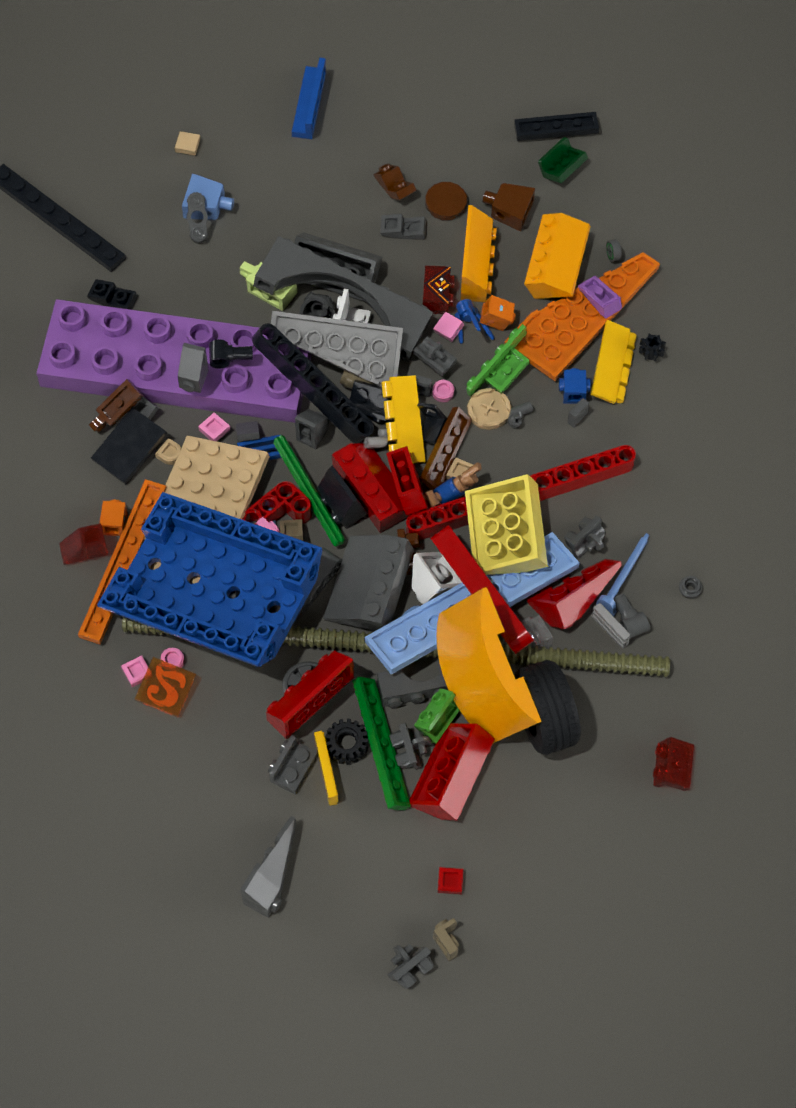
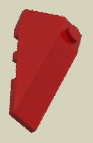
(569, 601)

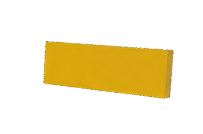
(326, 768)

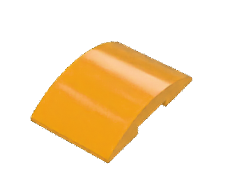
(479, 669)

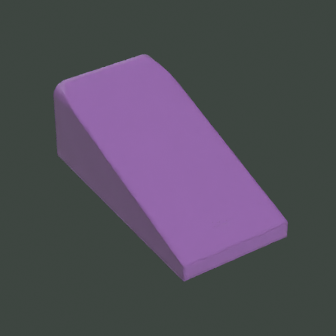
(601, 296)

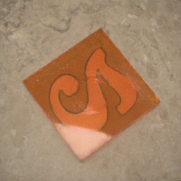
(165, 687)

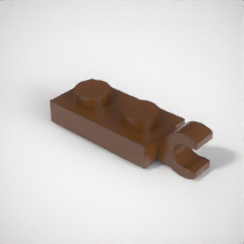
(116, 405)

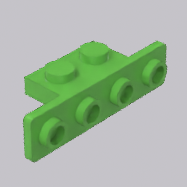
(503, 367)

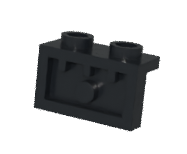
(369, 400)

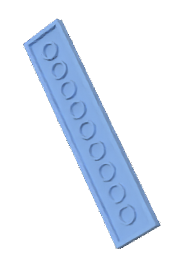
(416, 631)

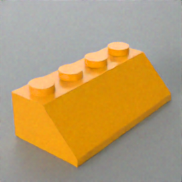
(477, 256)
(556, 256)

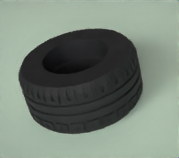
(555, 706)

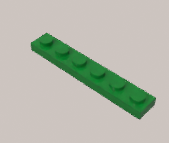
(380, 743)

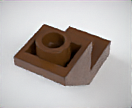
(393, 182)

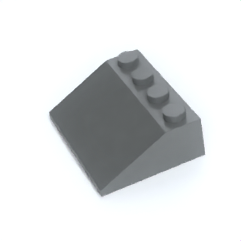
(369, 581)

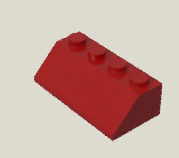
(370, 483)
(311, 693)
(452, 771)

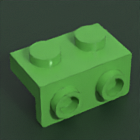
(437, 715)

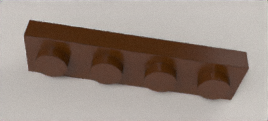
(445, 448)

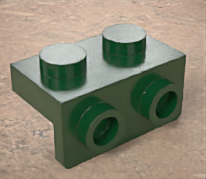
(561, 161)

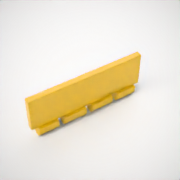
(613, 363)
(404, 410)

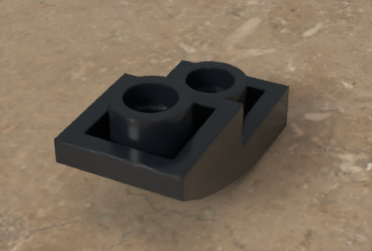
(109, 295)

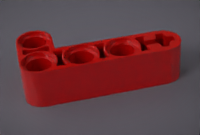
(280, 504)

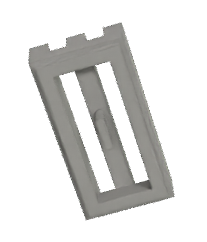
(611, 625)

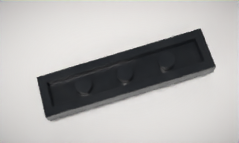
(556, 126)

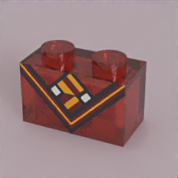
(437, 289)

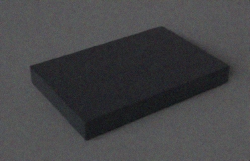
(129, 445)

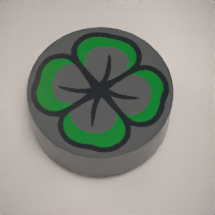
(613, 250)

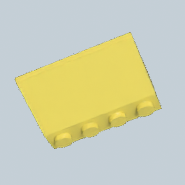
(506, 526)

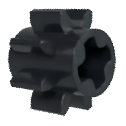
(652, 347)

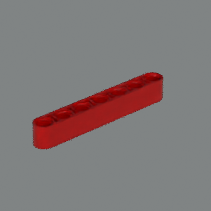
(474, 580)

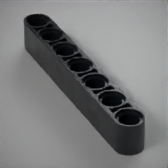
(323, 386)

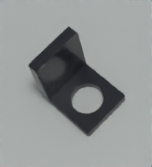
(433, 424)

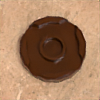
(446, 200)

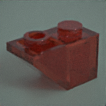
(84, 544)

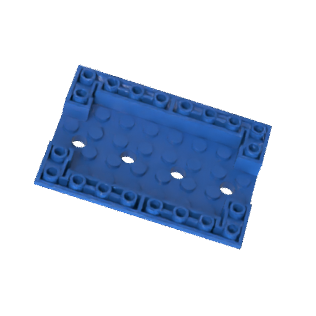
(227, 558)

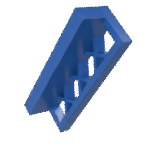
(309, 100)

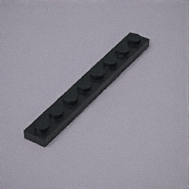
(60, 219)

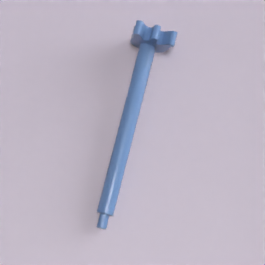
(607, 600)

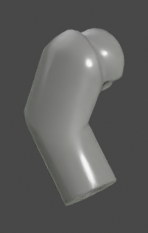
(377, 442)

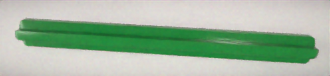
(309, 490)

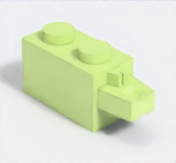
(279, 299)

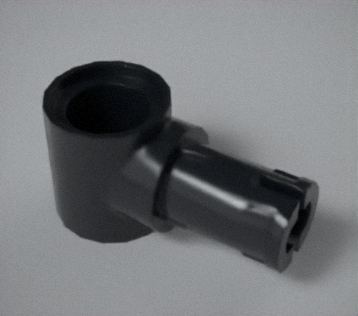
(223, 354)

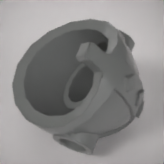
(318, 305)

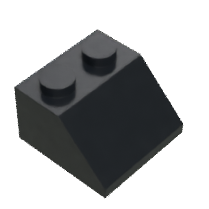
(340, 498)

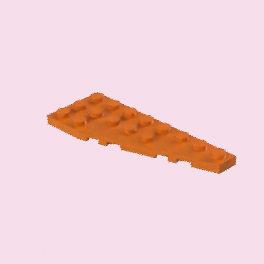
(570, 324)

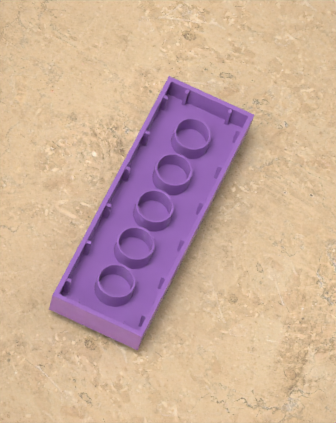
(102, 346)

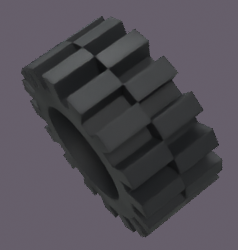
(350, 728)

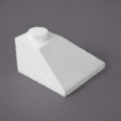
(432, 576)

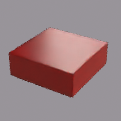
(450, 880)

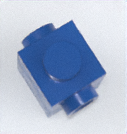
(574, 385)

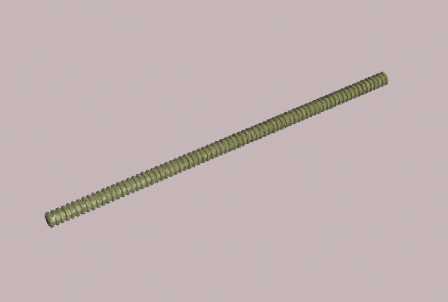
(527, 655)

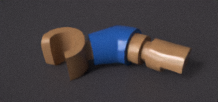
(452, 488)

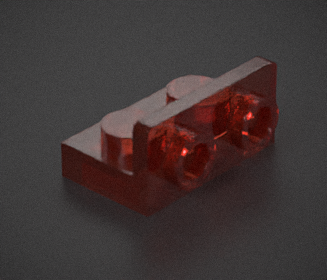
(673, 763)

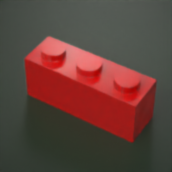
(406, 480)

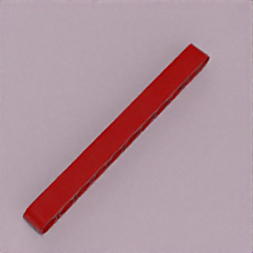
(549, 478)

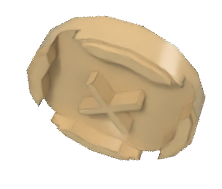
(488, 409)

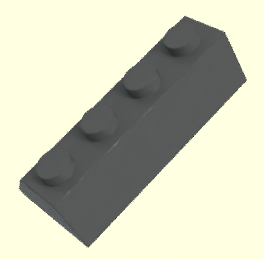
(356, 260)

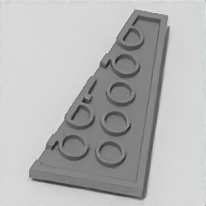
(357, 347)

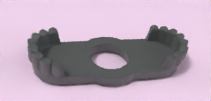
(198, 231)

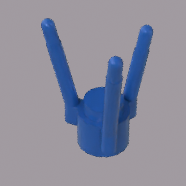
(469, 313)

